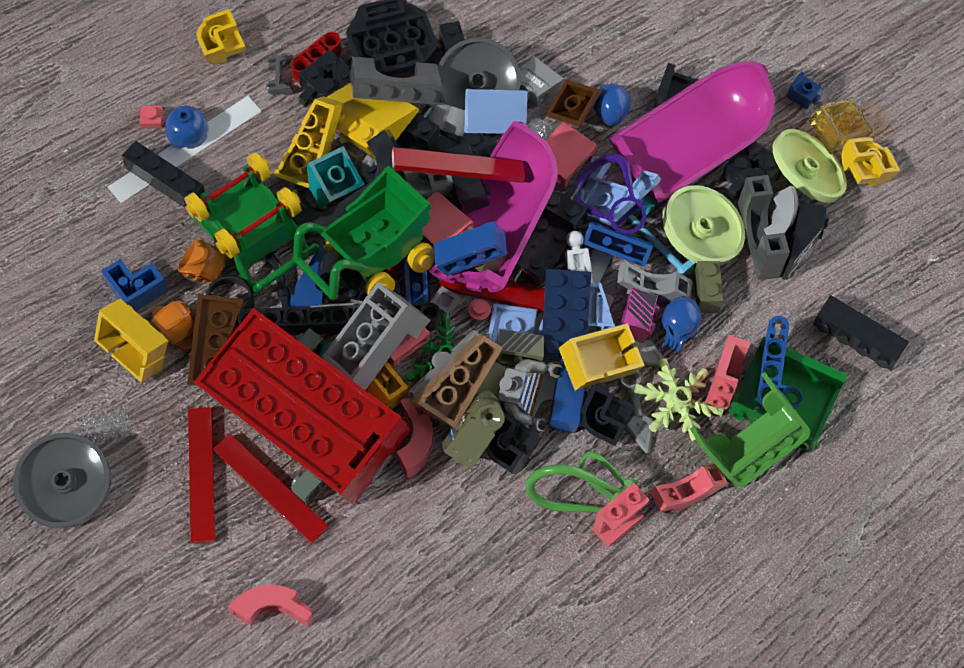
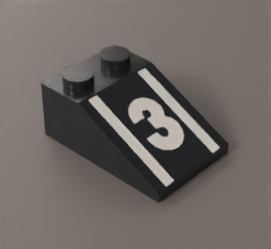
(805, 232)

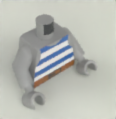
(521, 389)

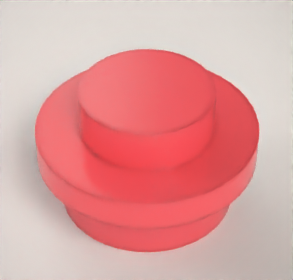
(479, 310)

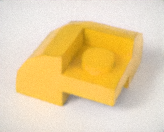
(219, 37)
(868, 161)

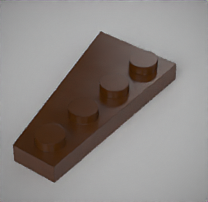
(212, 328)

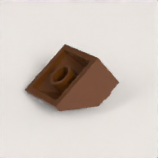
(573, 103)

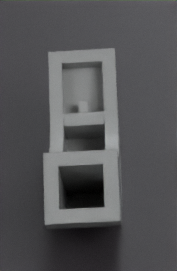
(664, 286)

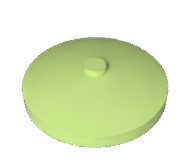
(809, 165)
(703, 225)

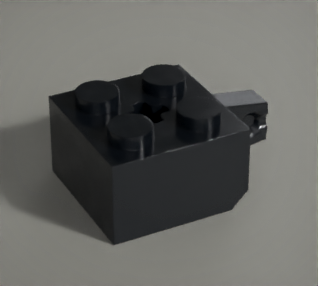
(323, 78)
(750, 162)

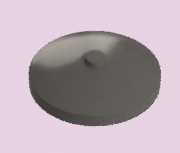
(476, 65)
(62, 480)

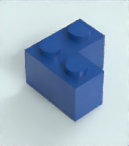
(134, 289)

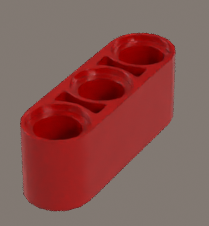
(315, 50)

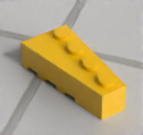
(311, 141)

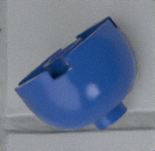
(186, 127)

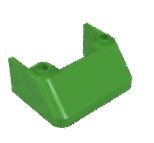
(760, 443)

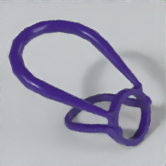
(612, 158)

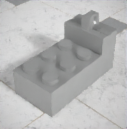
(374, 335)

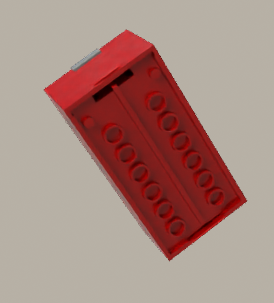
(303, 406)

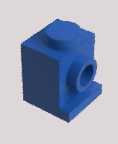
(804, 91)

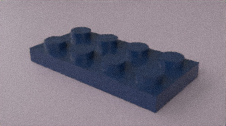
(564, 309)

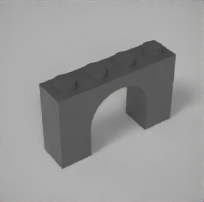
(371, 84)
(767, 251)

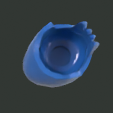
(612, 104)
(683, 318)

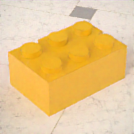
(146, 346)
(599, 356)

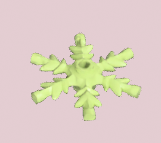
(678, 399)

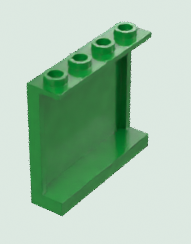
(814, 379)

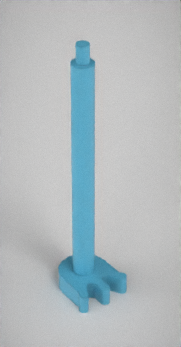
(684, 269)

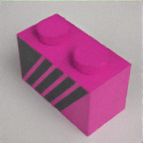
(638, 313)

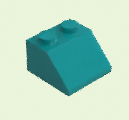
(333, 177)

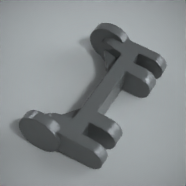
(275, 64)

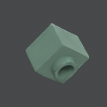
(311, 340)
(306, 487)

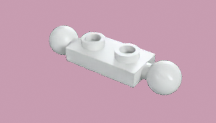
(577, 258)

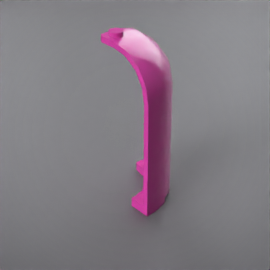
(699, 127)
(512, 204)

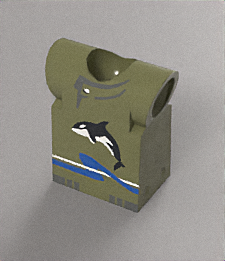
(474, 429)

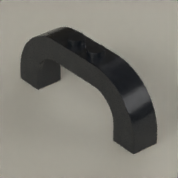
(382, 148)

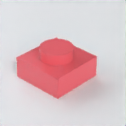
(151, 117)

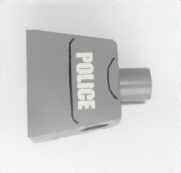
(540, 82)

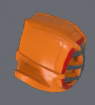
(202, 262)
(175, 323)

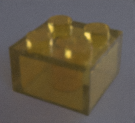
(839, 122)

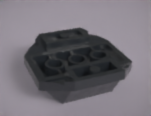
(393, 22)

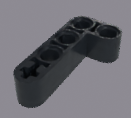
(350, 282)

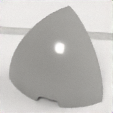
(782, 211)

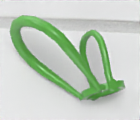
(596, 482)

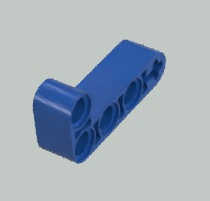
(776, 361)

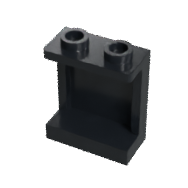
(672, 84)

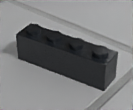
(160, 173)
(860, 333)

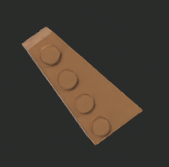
(457, 382)

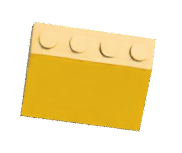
(367, 117)

